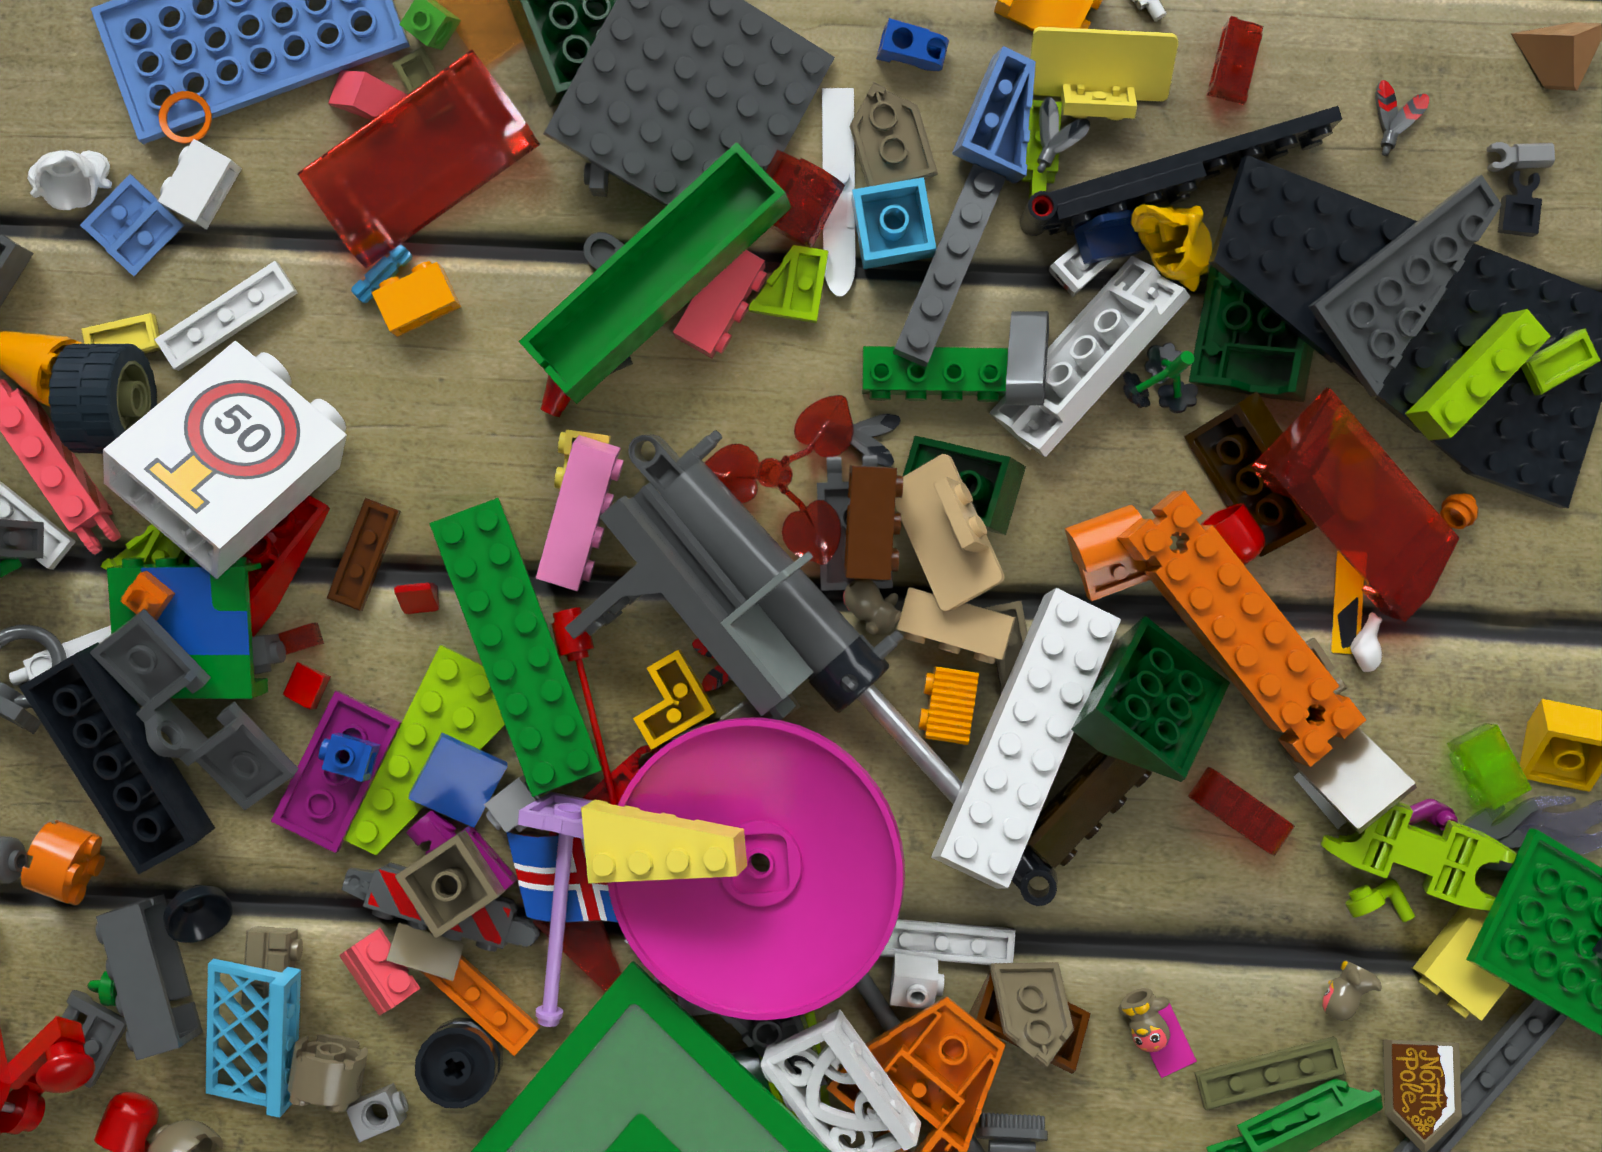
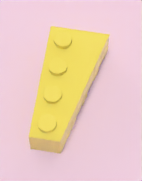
(647, 846)

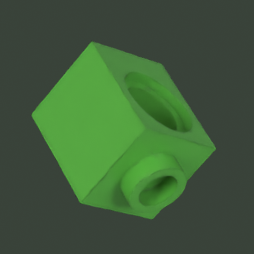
(430, 23)

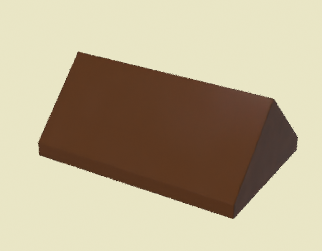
(986, 1012)

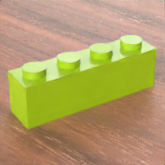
(1478, 375)

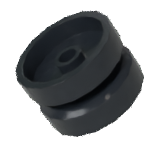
(447, 1081)

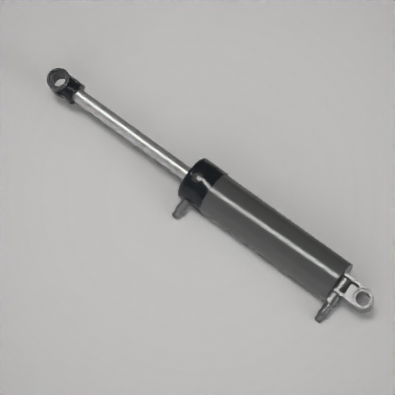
(838, 655)

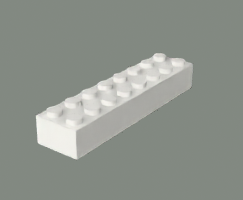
(1026, 739)

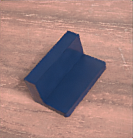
(1108, 237)

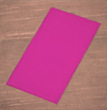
(1177, 1052)

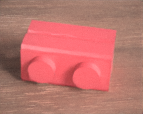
(380, 980)

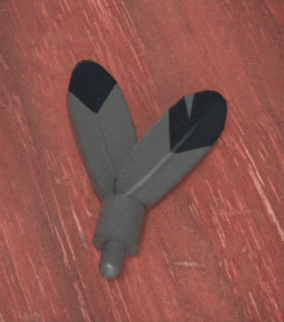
(1051, 138)
(873, 427)

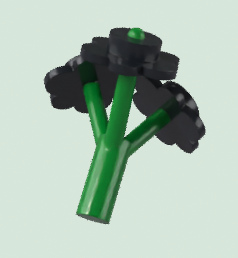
(1163, 364)

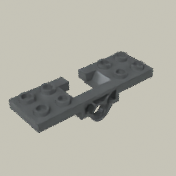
(155, 669)

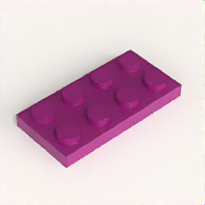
(325, 803)

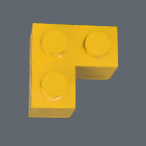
(683, 702)

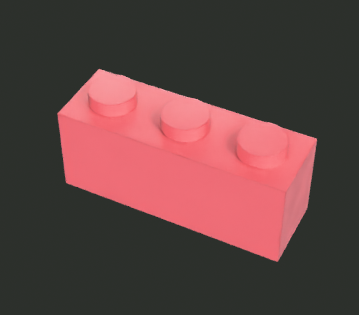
(720, 304)

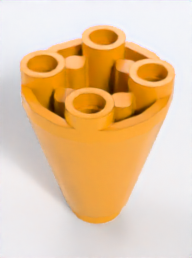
(30, 359)

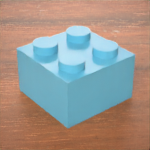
(893, 223)

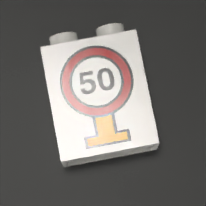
(226, 456)

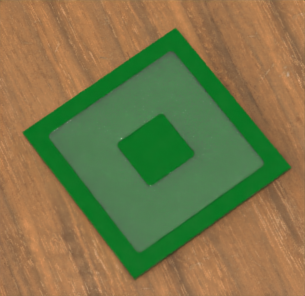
(645, 1081)

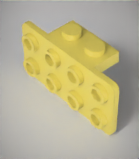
(1102, 69)

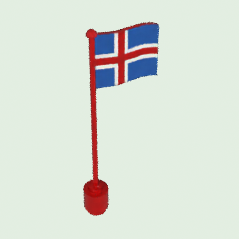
(537, 856)

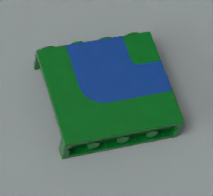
(204, 617)

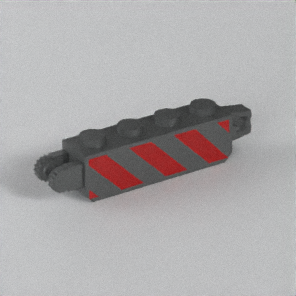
(490, 926)

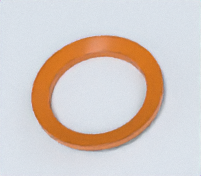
(169, 102)

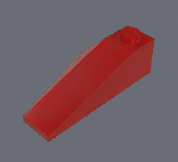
(280, 557)

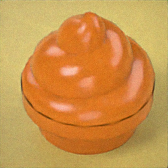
(1459, 510)

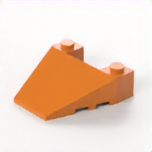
(940, 1067)

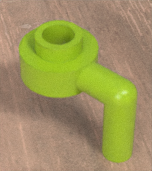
(1366, 900)

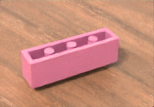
(577, 513)

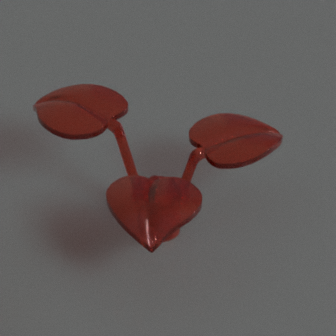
(815, 528)

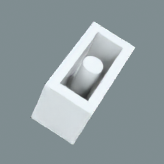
(199, 183)

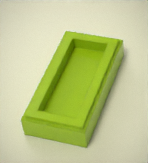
(1560, 362)

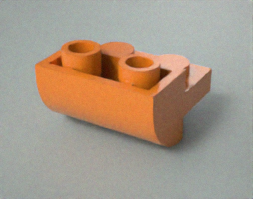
(1101, 557)

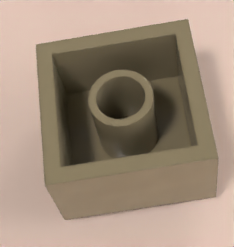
(450, 884)

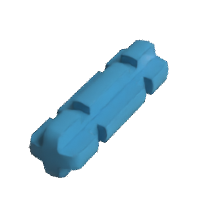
(382, 270)

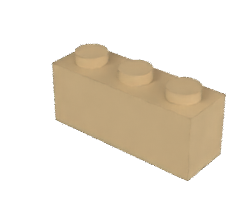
(963, 627)

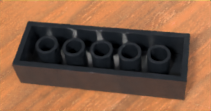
(108, 751)

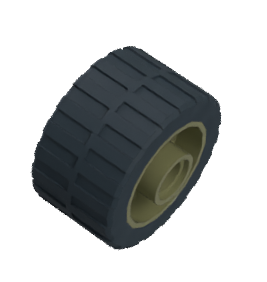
(99, 394)

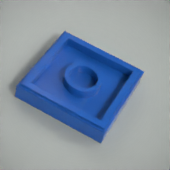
(457, 780)

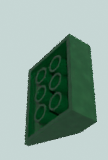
(558, 38)
(1152, 703)

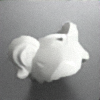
(69, 178)

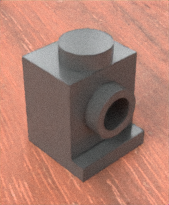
(267, 651)

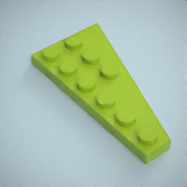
(451, 701)

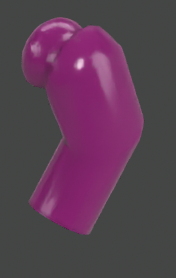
(1433, 812)

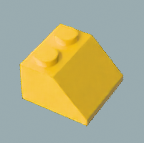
(1563, 745)

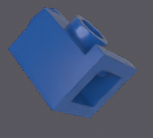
(361, 752)

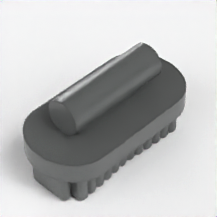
(1012, 1132)

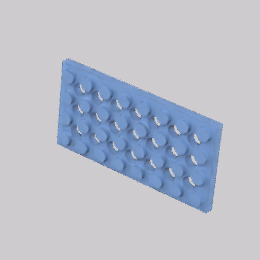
(251, 84)

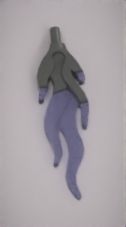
(1563, 827)

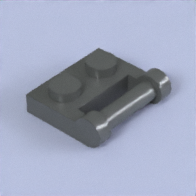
(101, 1029)

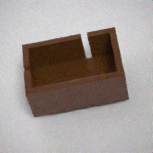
(872, 522)

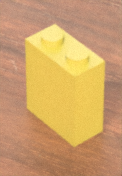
(1448, 971)

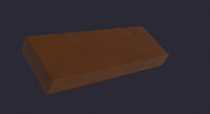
(363, 554)

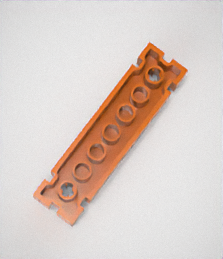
(1241, 628)

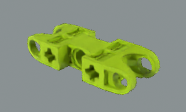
(1446, 859)

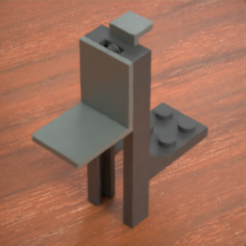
(705, 598)

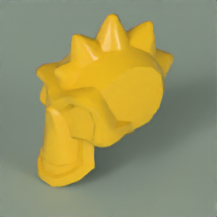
(1176, 241)

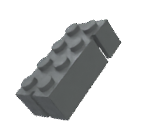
(147, 977)

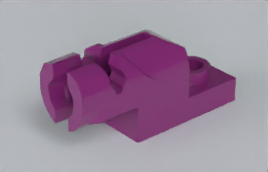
(438, 831)

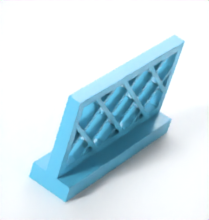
(282, 1033)

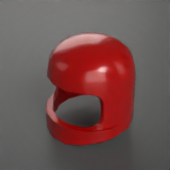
(1238, 531)
(127, 1123)

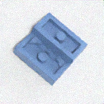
(132, 225)

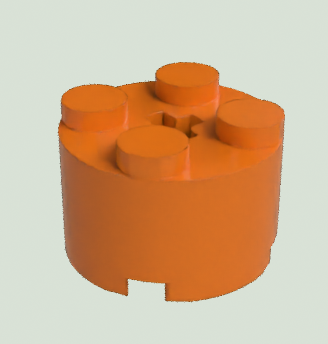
(63, 862)

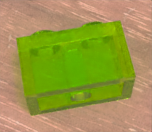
(1488, 766)

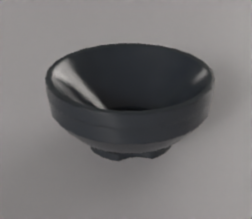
(198, 921)

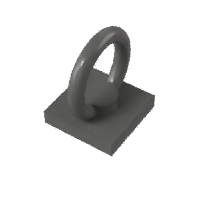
(11, 701)

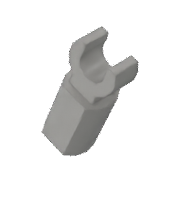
(1522, 156)

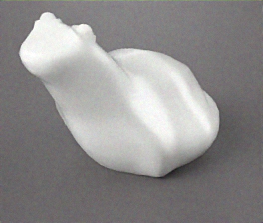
(1366, 645)

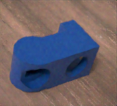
(912, 46)

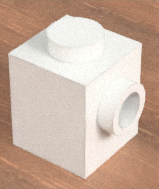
(915, 981)

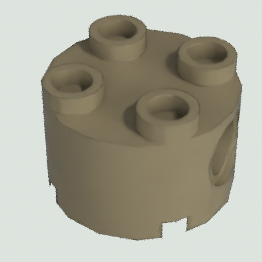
(327, 1072)

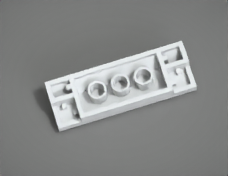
(1094, 353)

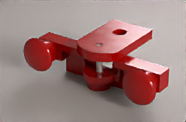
(48, 1063)

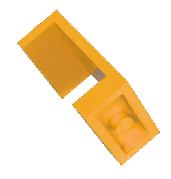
(1047, 12)

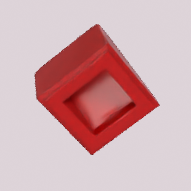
(417, 597)
(306, 686)

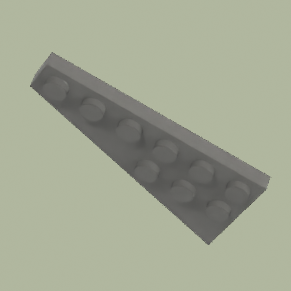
(1396, 290)

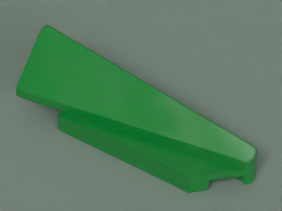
(1304, 1120)

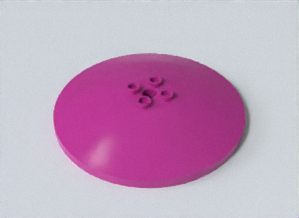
(782, 935)

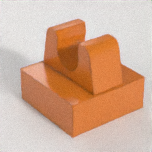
(147, 594)

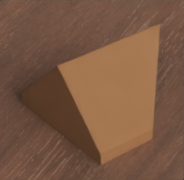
(1560, 52)

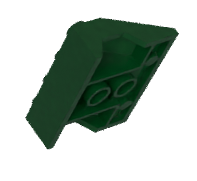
(1247, 346)

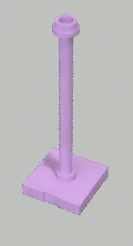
(561, 815)

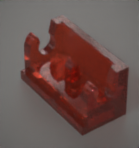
(1235, 60)

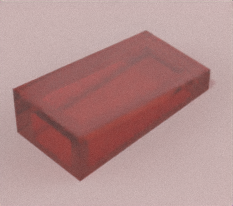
(301, 638)

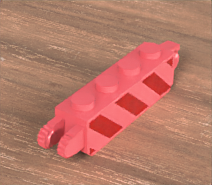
(54, 467)

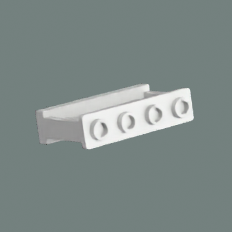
(828, 1123)

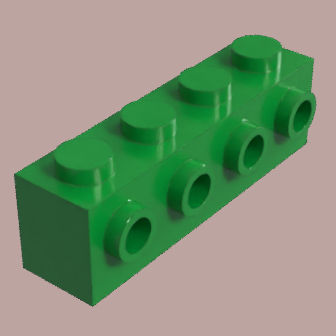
(949, 373)

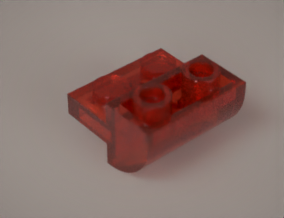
(810, 193)

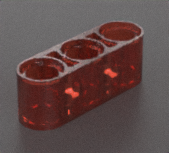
(1241, 811)

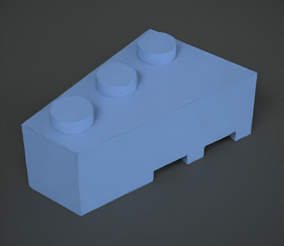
(999, 117)

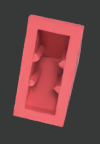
(363, 94)

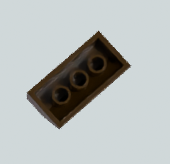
(1227, 451)
(1081, 806)

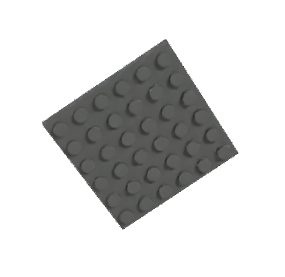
(681, 86)

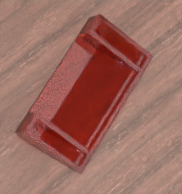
(418, 159)
(1361, 504)

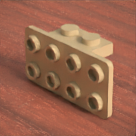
(947, 534)

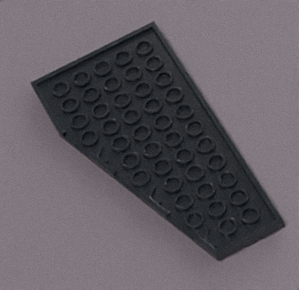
(1300, 238)

